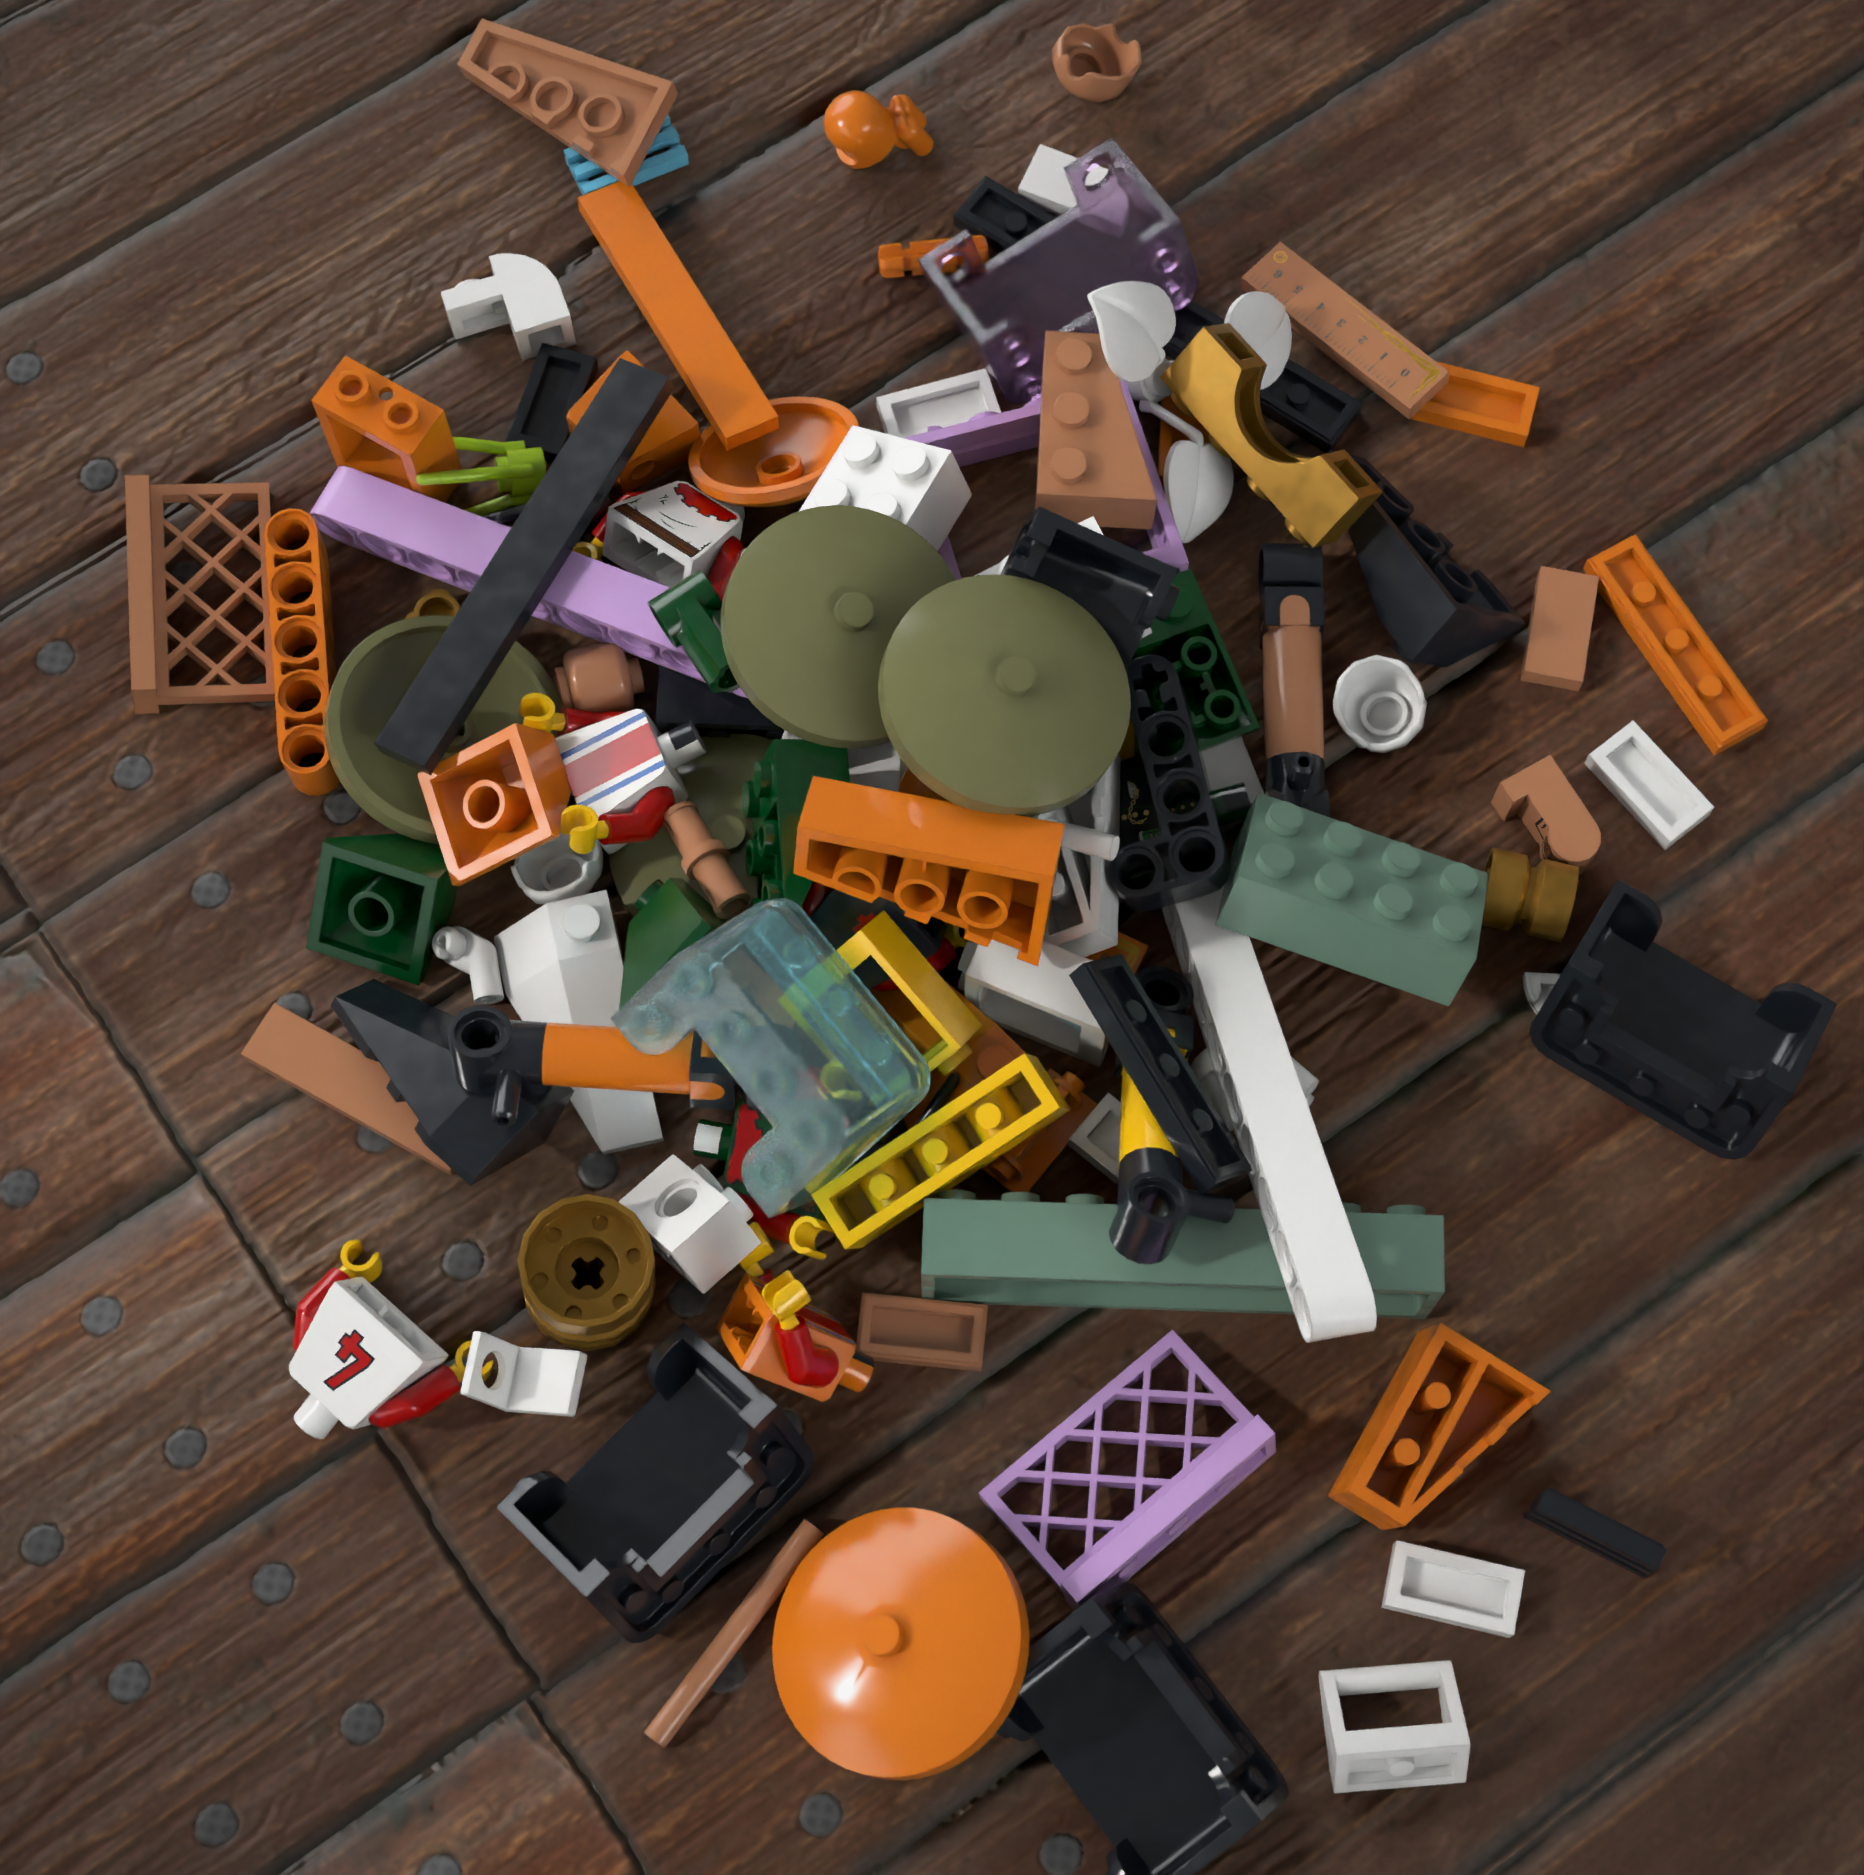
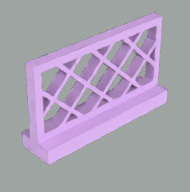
(1166, 1512)

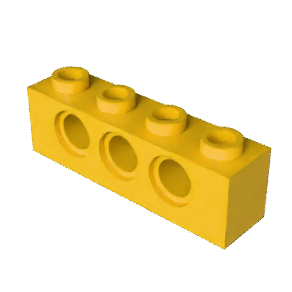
(941, 1151)

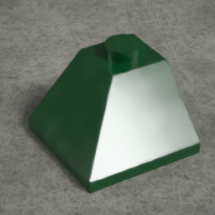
(381, 903)
(667, 922)

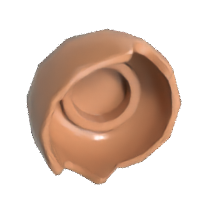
(1095, 62)

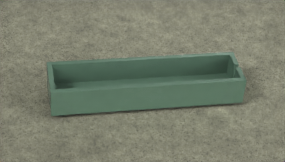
(1064, 1258)

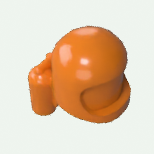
(868, 131)

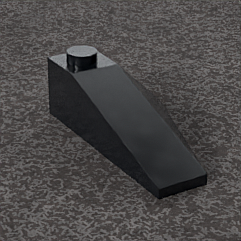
(1419, 590)
(453, 1122)

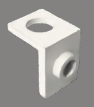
(527, 1377)

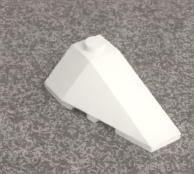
(569, 970)

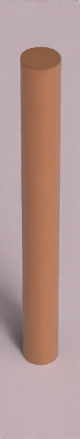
(733, 1634)

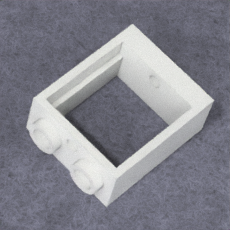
(1033, 999)

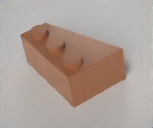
(1088, 440)

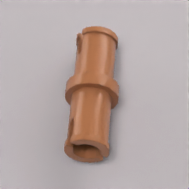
(706, 860)

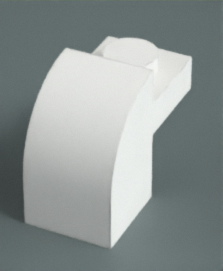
(518, 295)

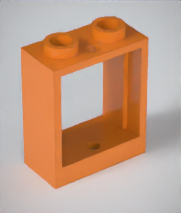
(385, 437)

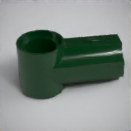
(692, 619)

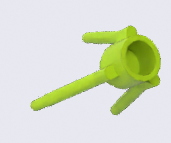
(515, 472)

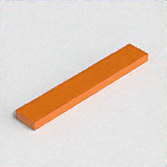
(678, 315)

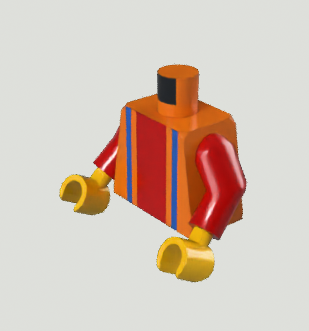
(784, 1337)

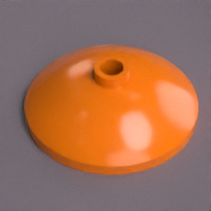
(778, 465)

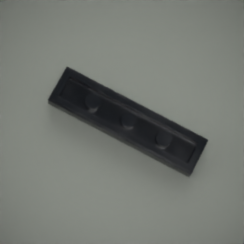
(1161, 1073)

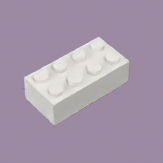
(896, 478)

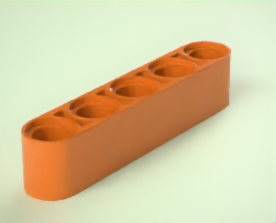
(291, 628)

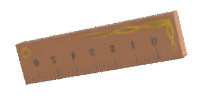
(1348, 331)

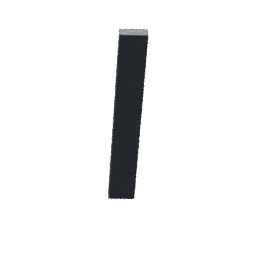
(1295, 400)
(524, 567)

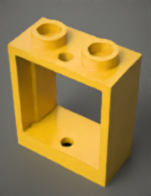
(921, 986)

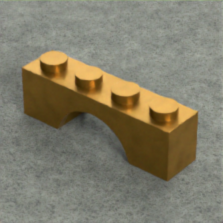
(1220, 386)

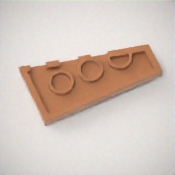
(578, 98)

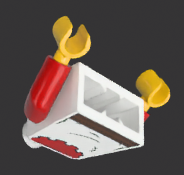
(670, 535)

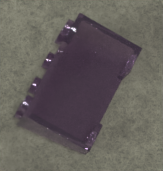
(1043, 281)

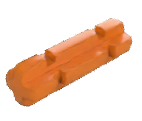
(895, 260)

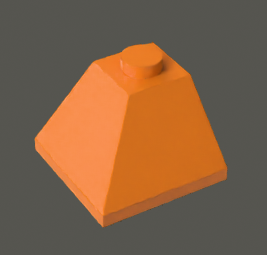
(496, 800)

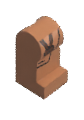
(1550, 813)

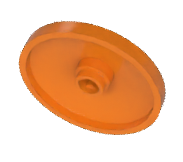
(900, 1644)

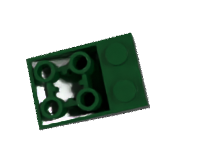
(1204, 668)
(775, 804)

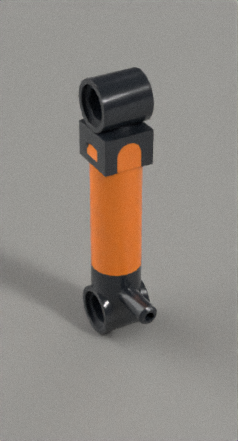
(577, 1058)

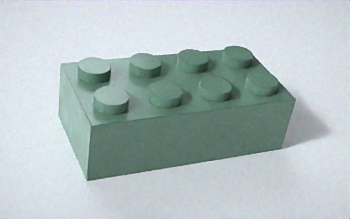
(1354, 899)

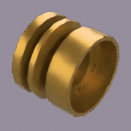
(587, 1237)

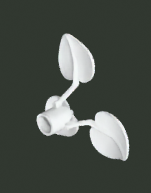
(1133, 327)

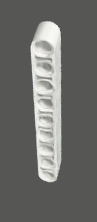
(1272, 1124)

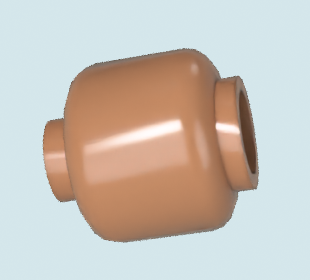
(598, 679)

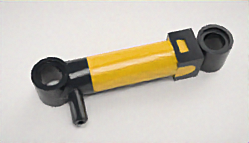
(1150, 1174)

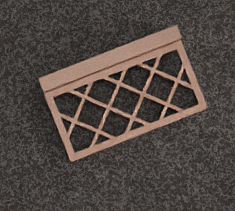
(148, 593)

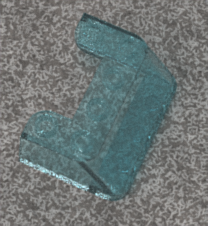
(794, 1038)

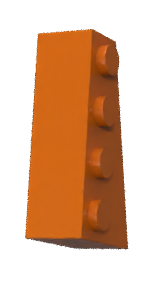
(933, 860)

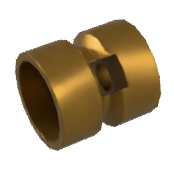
(1529, 895)

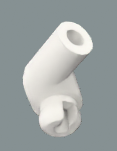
(473, 956)

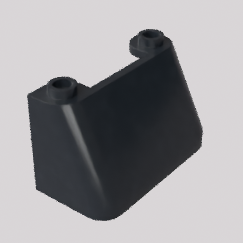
(1100, 574)
(1675, 1034)
(667, 1490)
(1143, 1737)

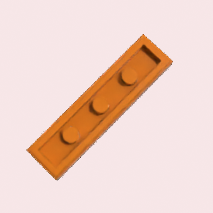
(1675, 645)

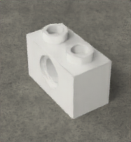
(693, 1221)

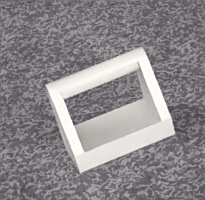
(1395, 1754)

